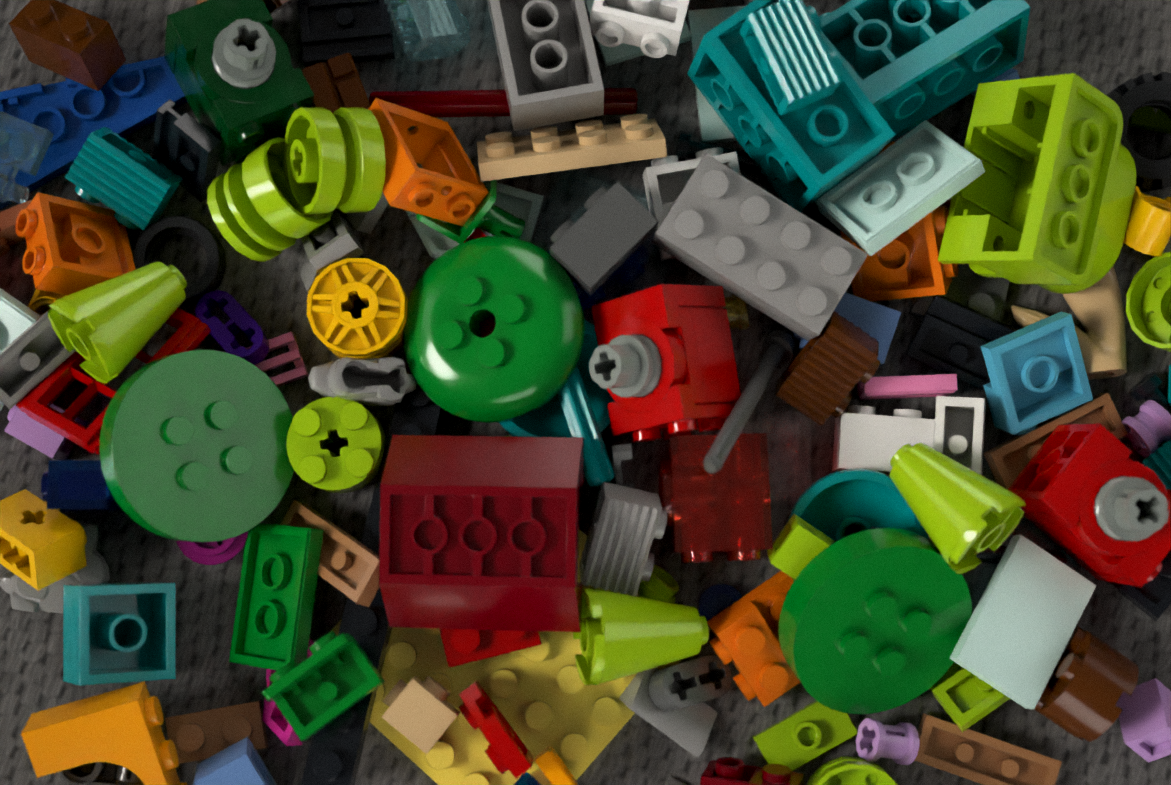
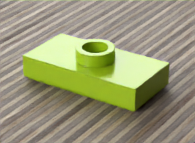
(804, 735)

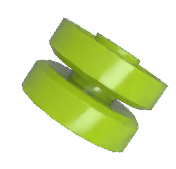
(334, 160)

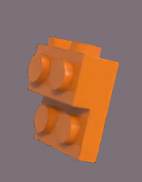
(72, 244)
(907, 264)
(750, 639)

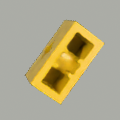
(39, 541)

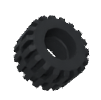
(1137, 93)

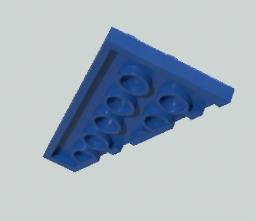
(75, 111)

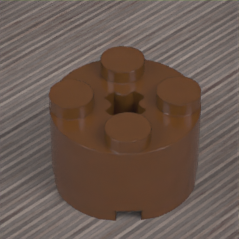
(1087, 686)

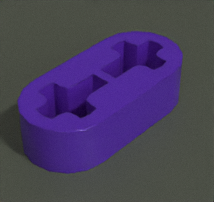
(239, 322)

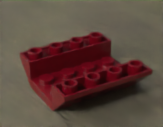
(481, 532)

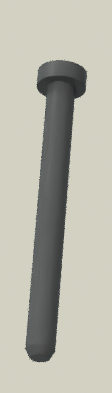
(777, 349)

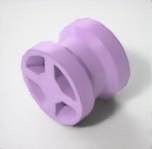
(1148, 428)

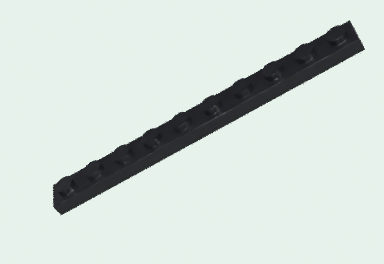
(339, 745)

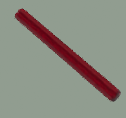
(488, 102)

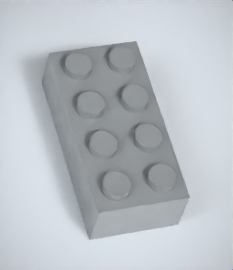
(547, 61)
(759, 248)

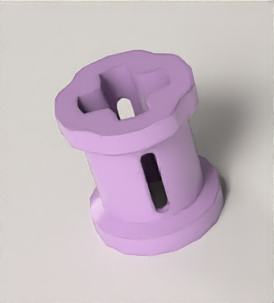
(887, 741)

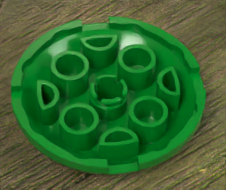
(533, 339)

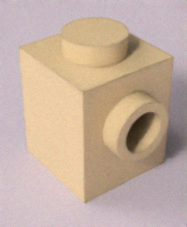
(420, 711)

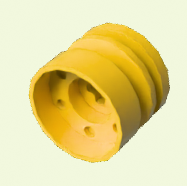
(382, 322)

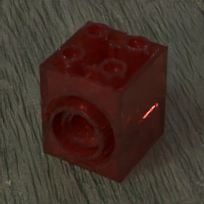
(717, 509)

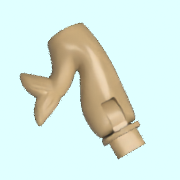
(1102, 317)

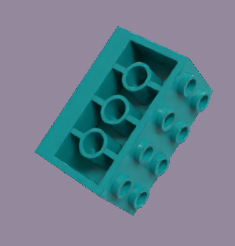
(924, 53)
(796, 152)

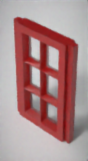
(38, 401)

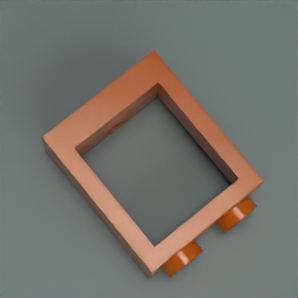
(447, 183)

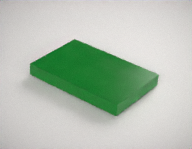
(276, 596)

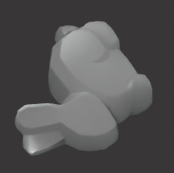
(363, 380)
(50, 598)

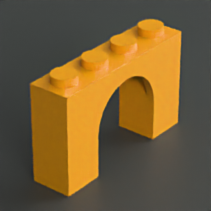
(104, 728)

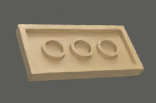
(577, 148)

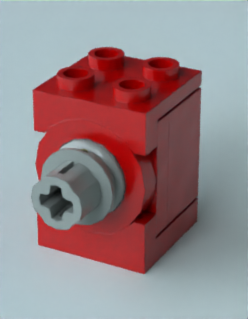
(666, 361)
(1098, 504)

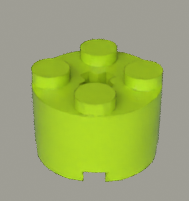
(315, 429)

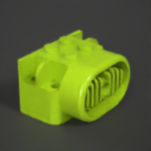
(1051, 185)

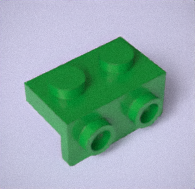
(323, 684)

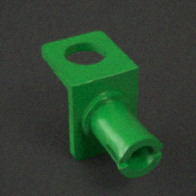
(486, 216)

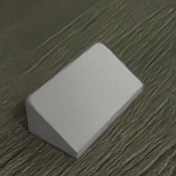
(30, 360)
(685, 726)

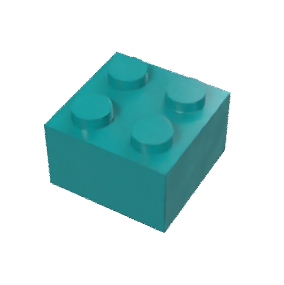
(119, 632)

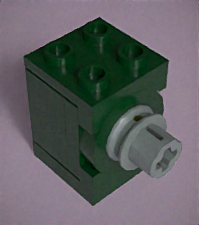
(235, 73)

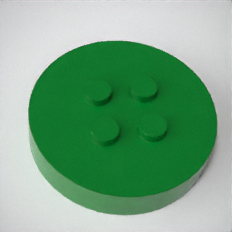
(197, 446)
(873, 620)

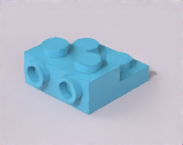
(1035, 374)

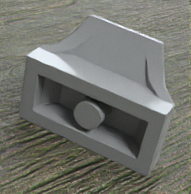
(328, 245)

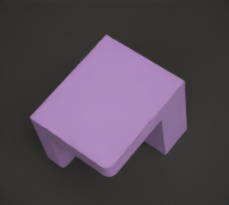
(1147, 720)

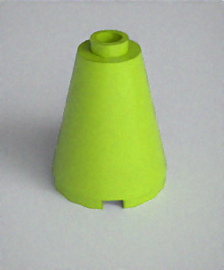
(117, 317)
(955, 504)
(634, 635)

